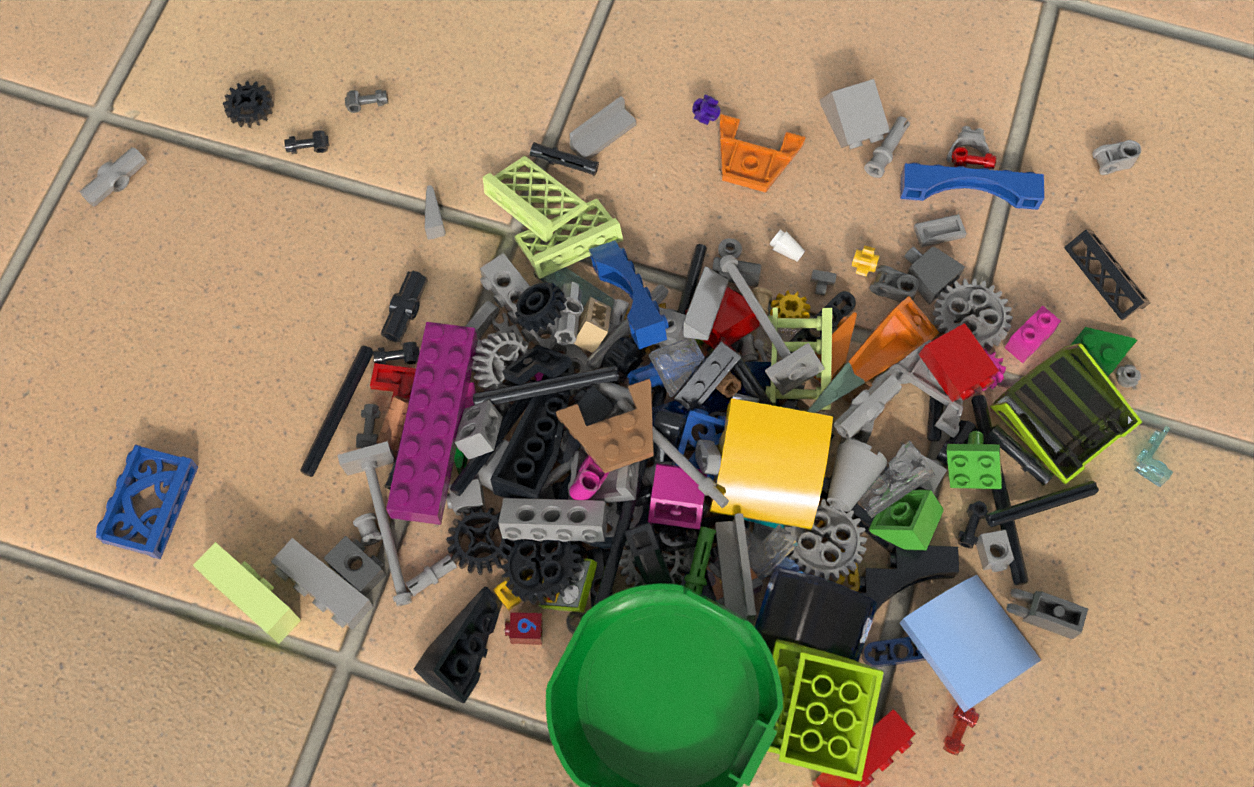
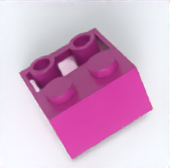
(675, 498)

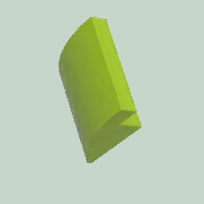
(825, 710)

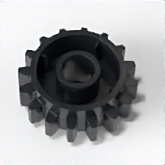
(540, 306)
(625, 356)

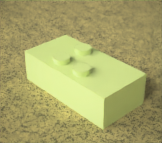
(247, 592)

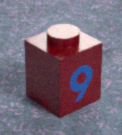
(524, 628)

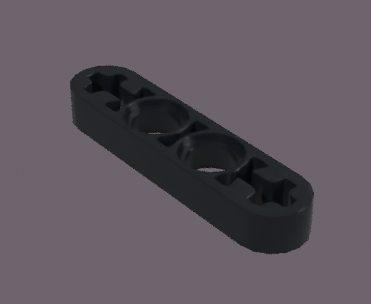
(838, 315)
(683, 540)

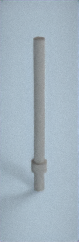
(706, 485)

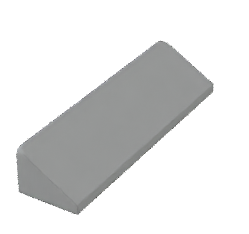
(705, 305)

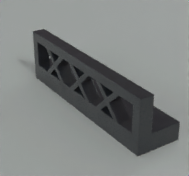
(1115, 270)

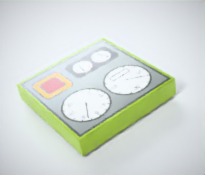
(574, 599)

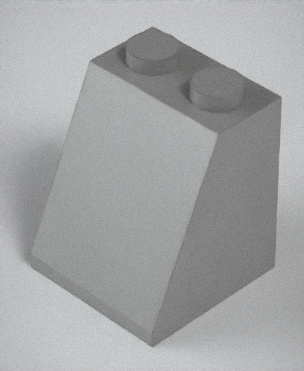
(856, 114)

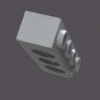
(553, 519)

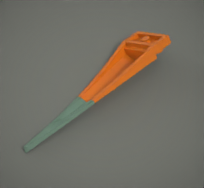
(890, 342)

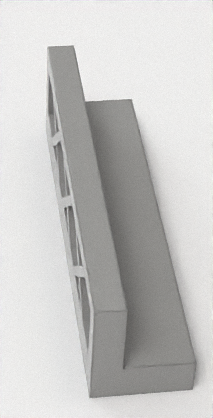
(735, 567)

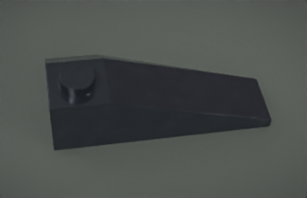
(456, 654)

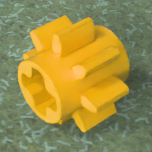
(865, 260)

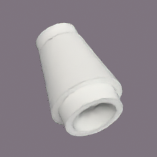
(787, 246)

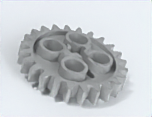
(962, 298)
(813, 559)

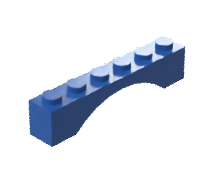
(1016, 188)
(644, 317)

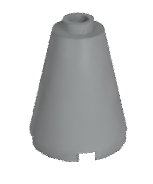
(853, 474)

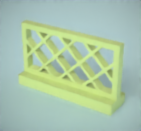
(520, 206)
(572, 247)

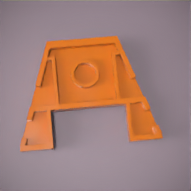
(753, 164)

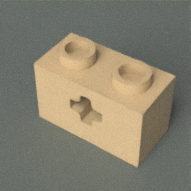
(593, 325)

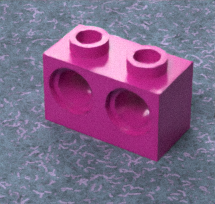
(1032, 334)

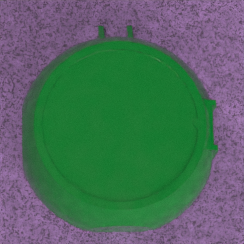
(663, 693)

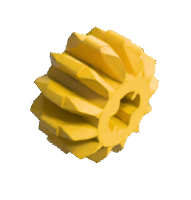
(791, 306)

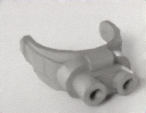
(971, 138)

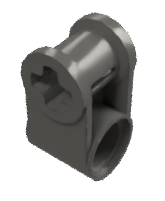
(893, 284)

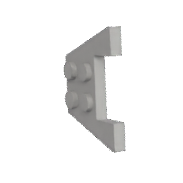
(916, 372)

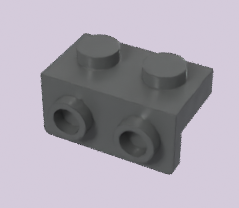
(748, 270)

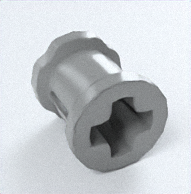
(367, 529)

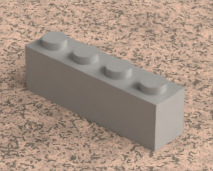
(322, 584)

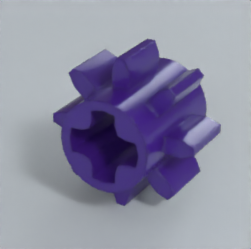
(706, 109)

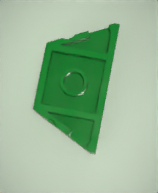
(1105, 347)

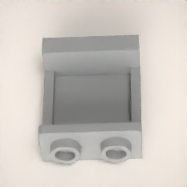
(618, 485)

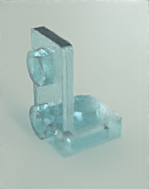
(1152, 469)

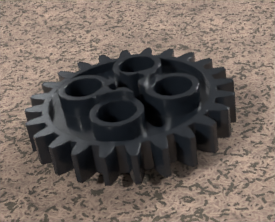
(521, 566)

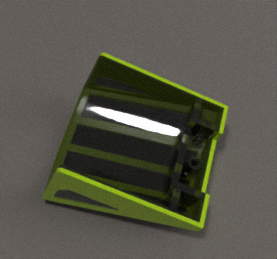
(1066, 411)

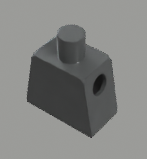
(933, 271)

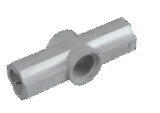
(113, 176)
(567, 325)
(867, 406)

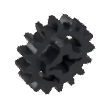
(246, 104)

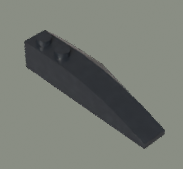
(532, 447)

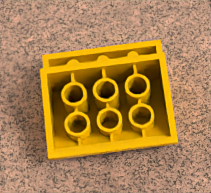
(772, 463)

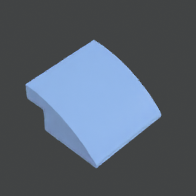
(969, 642)

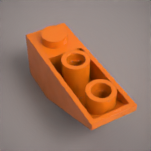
(840, 344)

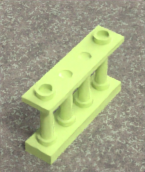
(824, 347)

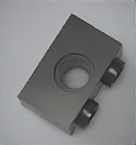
(342, 558)

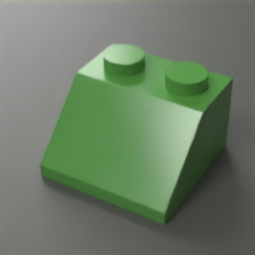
(909, 520)

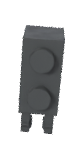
(1049, 612)

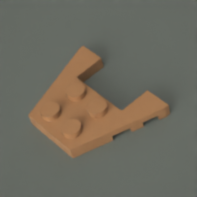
(620, 438)

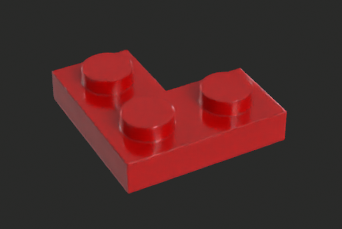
(393, 379)

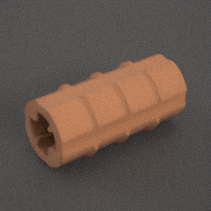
(394, 422)

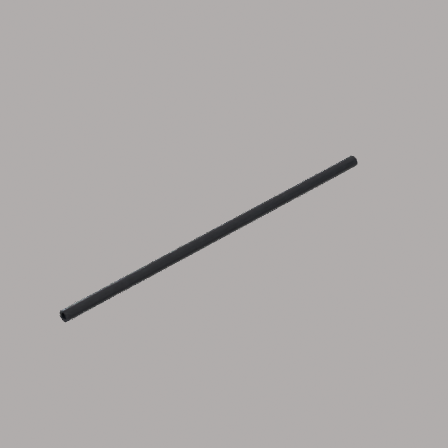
(659, 396)

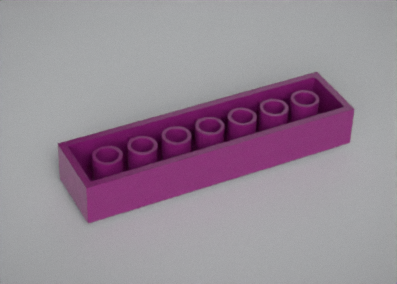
(432, 424)

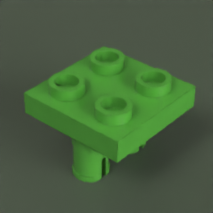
(974, 464)

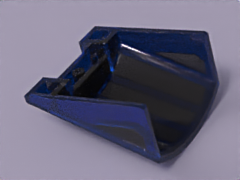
(814, 614)

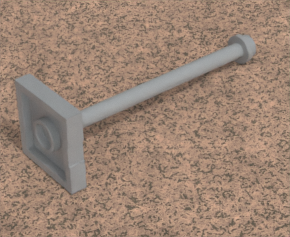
(793, 367)
(367, 460)

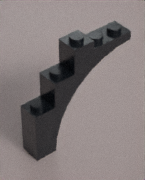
(908, 569)

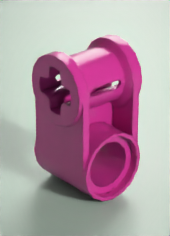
(587, 480)

